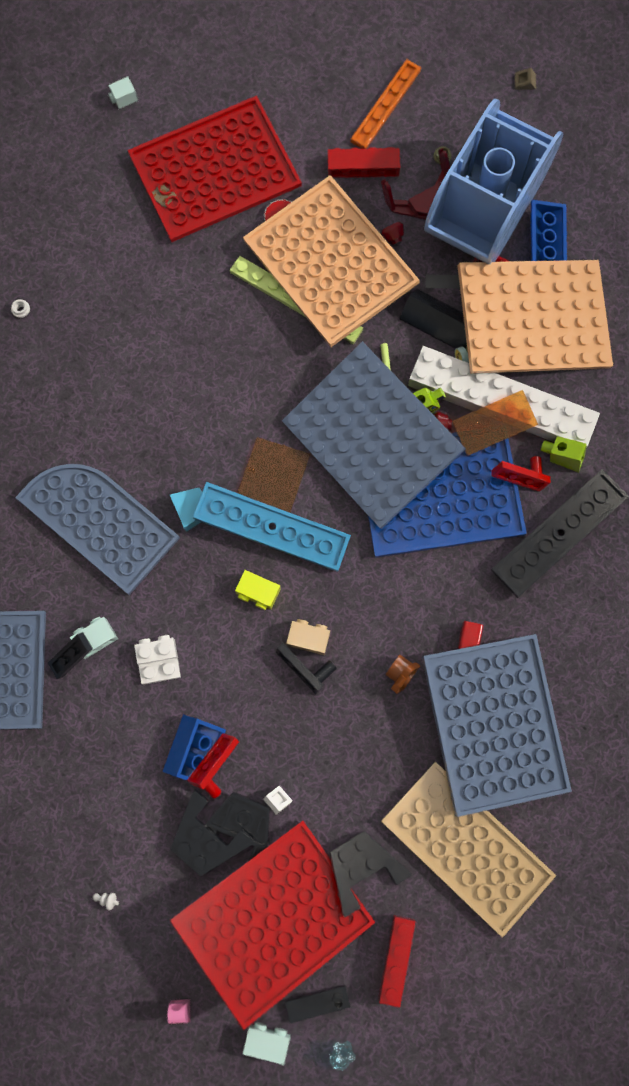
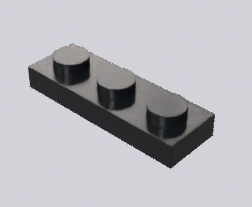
(70, 655)

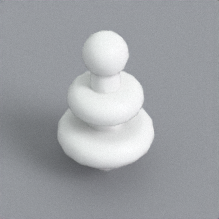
(105, 899)

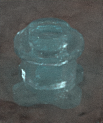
(341, 1055)

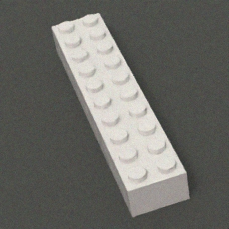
(477, 390)

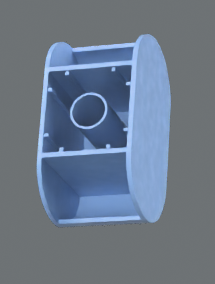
(491, 184)

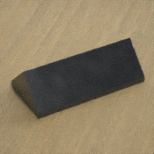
(435, 319)

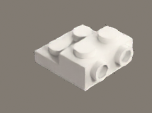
(157, 660)

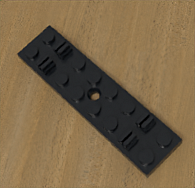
(545, 547)

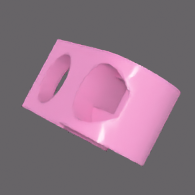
(179, 1011)

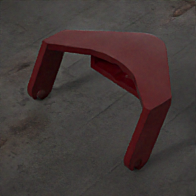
(420, 204)

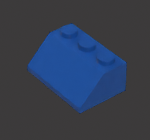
(190, 746)

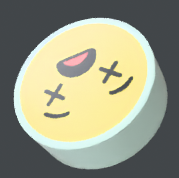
(461, 354)

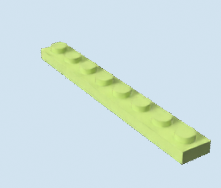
(266, 283)

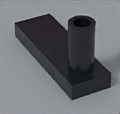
(314, 681)
(317, 1004)

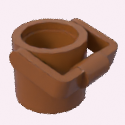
(401, 673)

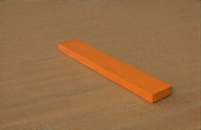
(385, 104)

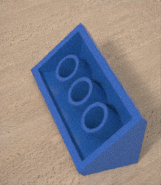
(548, 231)

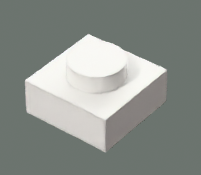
(277, 800)

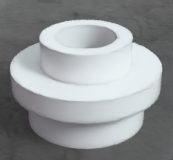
(16, 305)

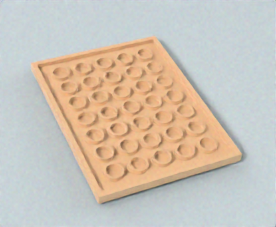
(331, 260)
(534, 316)

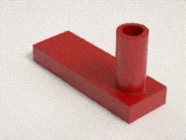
(521, 476)
(211, 764)

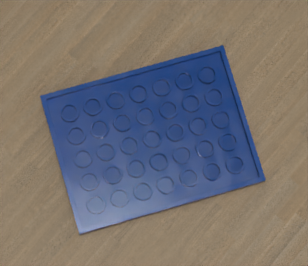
(456, 508)

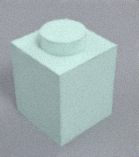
(122, 93)

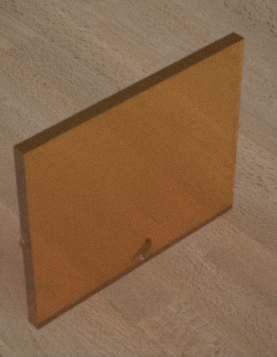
(273, 474)

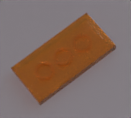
(495, 422)

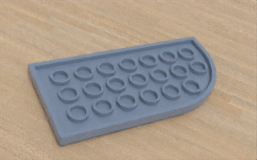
(99, 521)

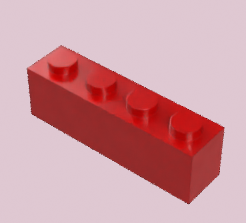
(364, 162)
(396, 961)

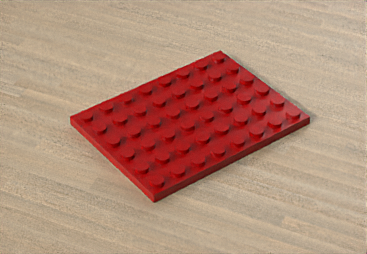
(215, 168)
(269, 925)

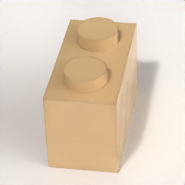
(308, 637)

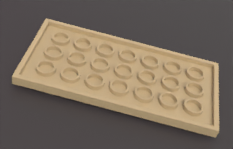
(469, 852)

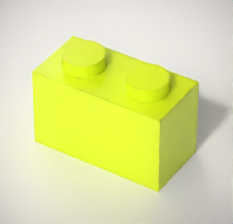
(257, 590)

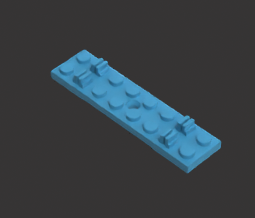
(252, 520)

